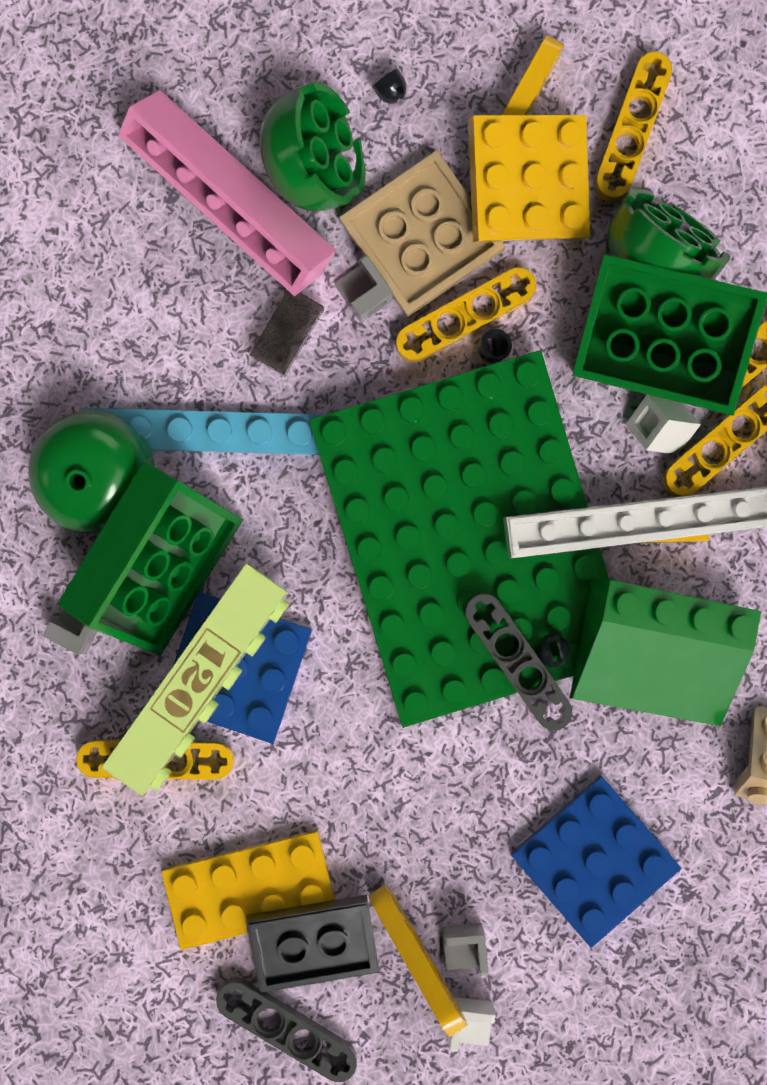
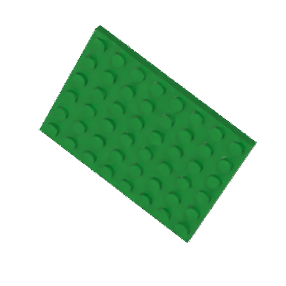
(423, 514)

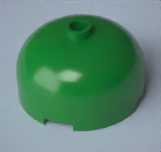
(296, 147)
(652, 236)
(100, 450)

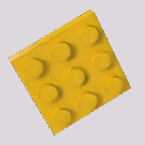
(529, 177)

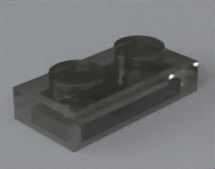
(287, 332)

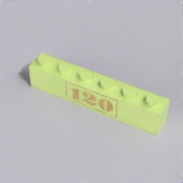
(196, 679)

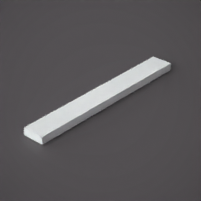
(635, 522)

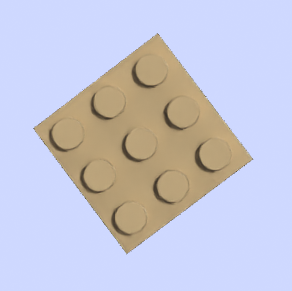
(419, 233)

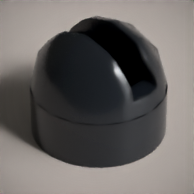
(391, 87)
(500, 344)
(544, 653)

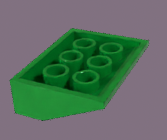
(670, 334)
(149, 561)
(662, 652)

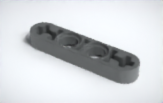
(520, 659)
(282, 1036)

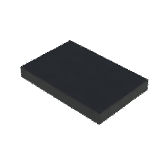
(312, 943)

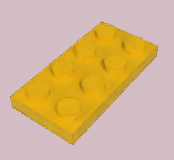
(217, 892)

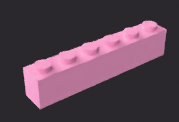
(226, 192)

